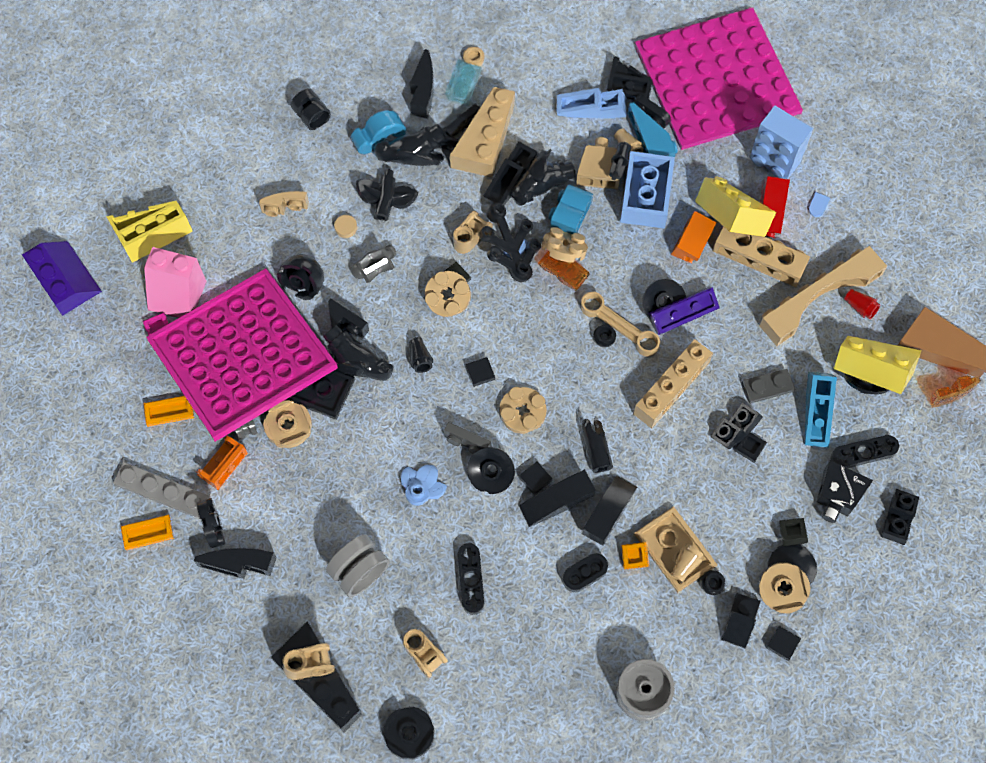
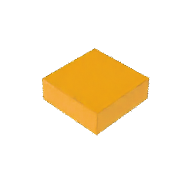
(635, 555)

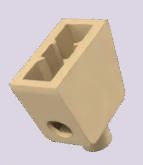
(596, 166)

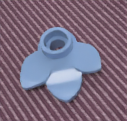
(422, 480)

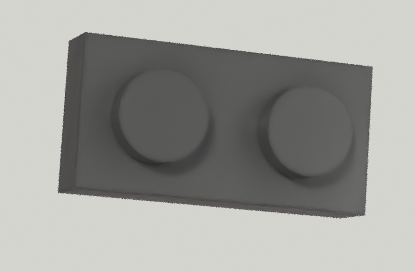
(768, 386)
(457, 435)

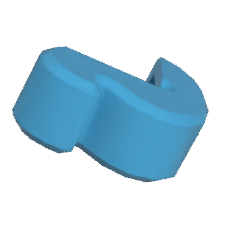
(377, 129)

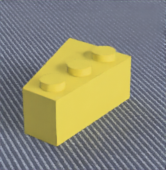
(734, 208)
(150, 228)
(877, 362)

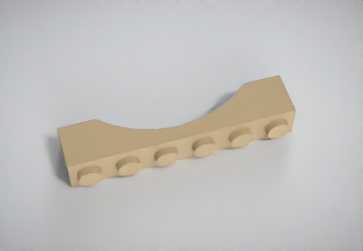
(859, 270)

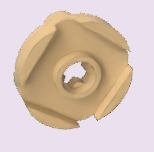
(564, 245)
(435, 298)
(517, 398)
(288, 437)
(776, 599)

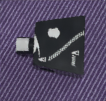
(840, 490)

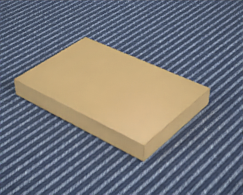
(664, 541)

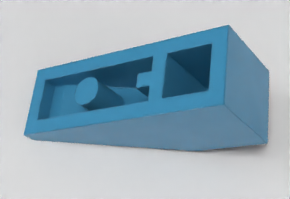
(651, 135)
(819, 408)

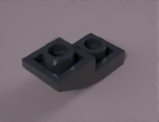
(738, 427)
(900, 516)

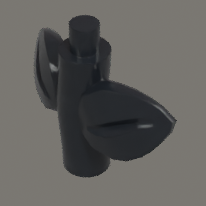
(385, 194)

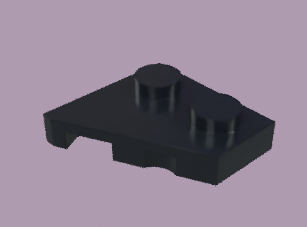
(628, 80)

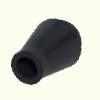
(420, 357)

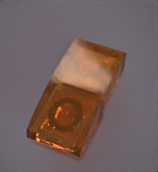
(568, 273)
(960, 388)

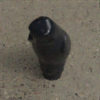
(413, 148)
(541, 177)
(356, 357)

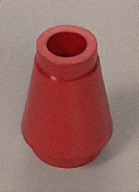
(862, 303)

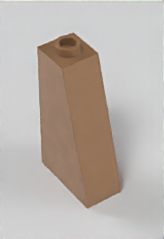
(945, 344)

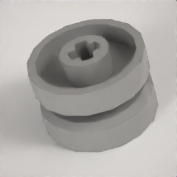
(357, 565)
(642, 705)

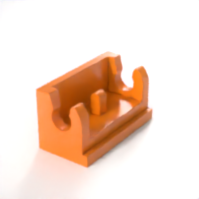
(693, 237)
(223, 463)

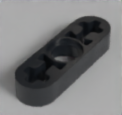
(869, 443)
(479, 596)

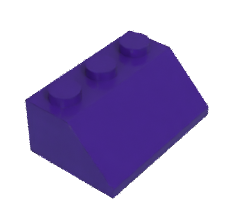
(61, 274)

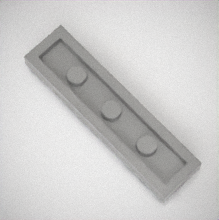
(159, 489)

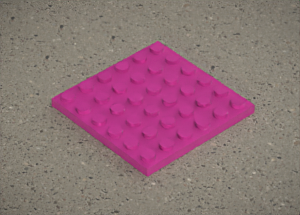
(717, 77)
(241, 354)

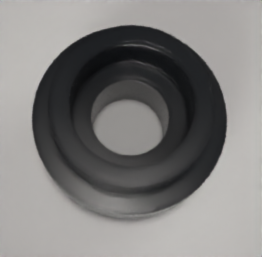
(604, 329)
(720, 582)

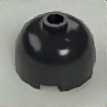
(301, 273)

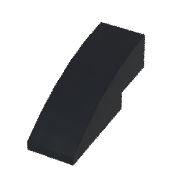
(422, 86)
(509, 173)
(558, 498)
(609, 510)
(237, 561)

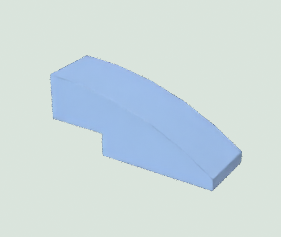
(592, 104)

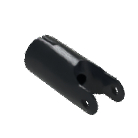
(597, 447)

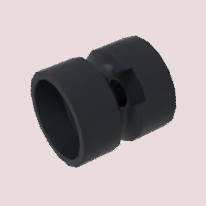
(310, 109)

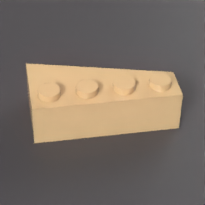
(484, 137)

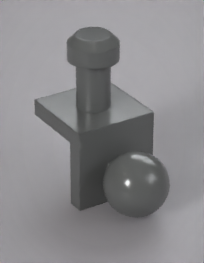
(374, 263)

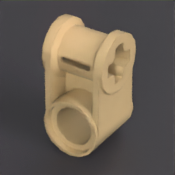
(470, 231)
(425, 653)
(310, 662)

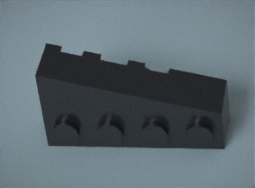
(325, 691)

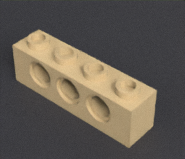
(769, 263)
(673, 383)

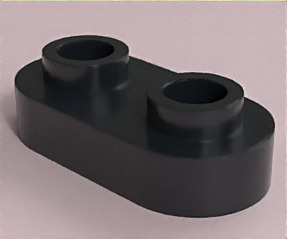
(653, 110)
(584, 572)

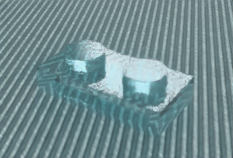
(464, 83)

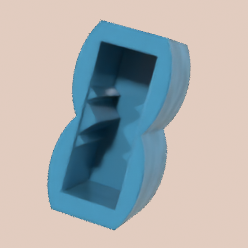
(571, 209)

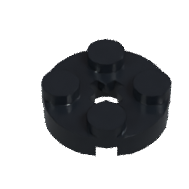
(211, 523)
(394, 733)

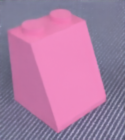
(173, 282)

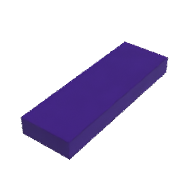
(684, 310)

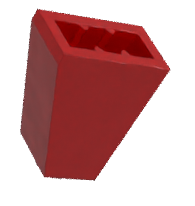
(774, 196)

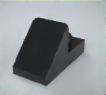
(343, 317)
(741, 620)

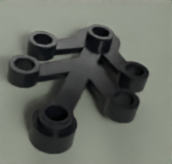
(509, 244)

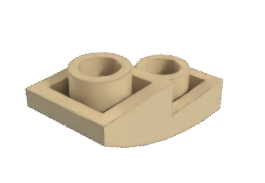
(276, 203)

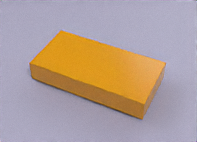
(167, 411)
(147, 532)

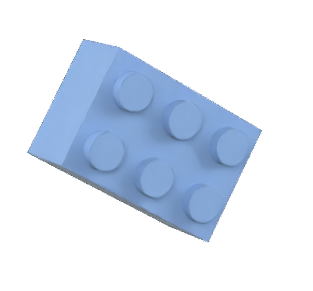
(780, 143)
(647, 189)

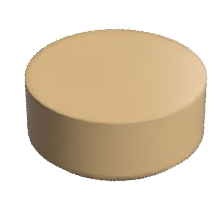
(473, 56)
(345, 226)

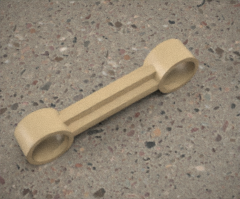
(620, 324)

